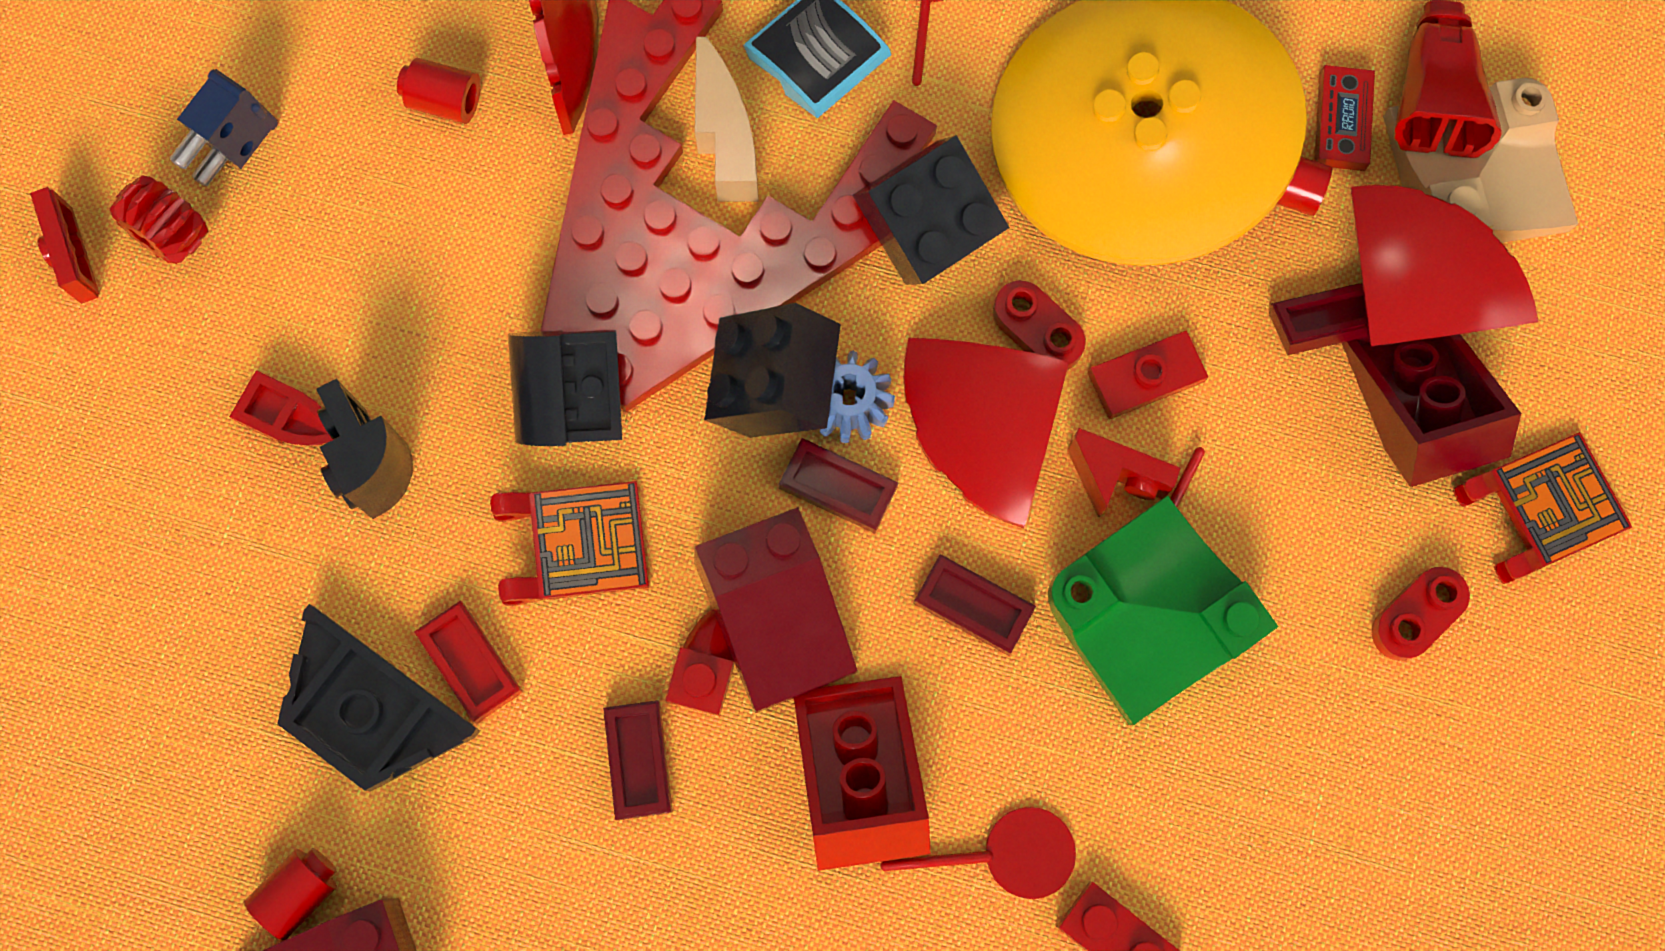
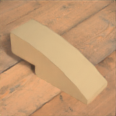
(723, 127)

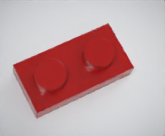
(1104, 924)

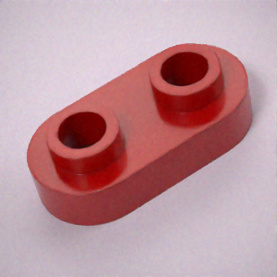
(1034, 327)
(1422, 611)

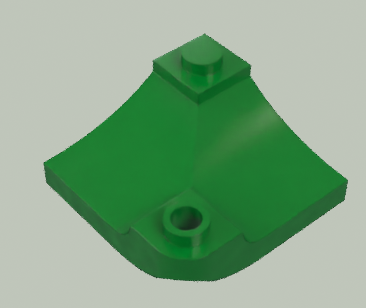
(1155, 611)

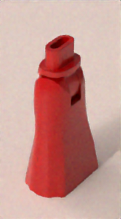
(1446, 87)

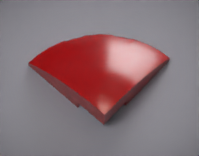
(569, 50)
(1433, 268)
(984, 418)

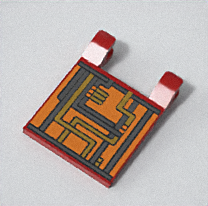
(1554, 502)
(582, 540)

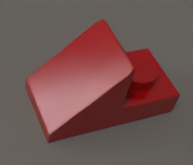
(1106, 462)

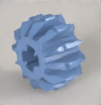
(869, 398)

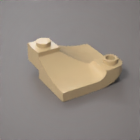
(1513, 186)

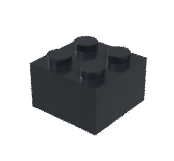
(931, 211)
(773, 371)

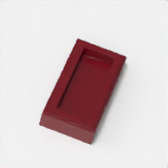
(1320, 319)
(838, 485)
(974, 605)
(637, 760)

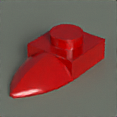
(280, 412)
(702, 669)

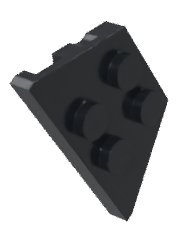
(362, 708)

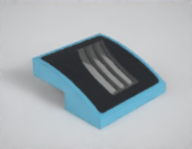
(817, 52)

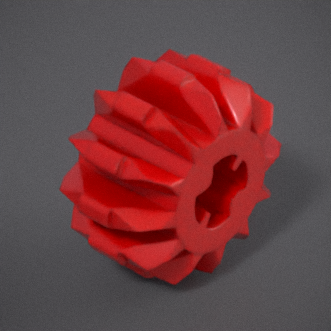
(159, 219)

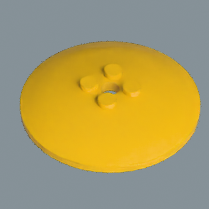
(1157, 183)

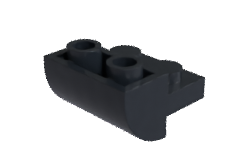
(565, 387)
(366, 457)

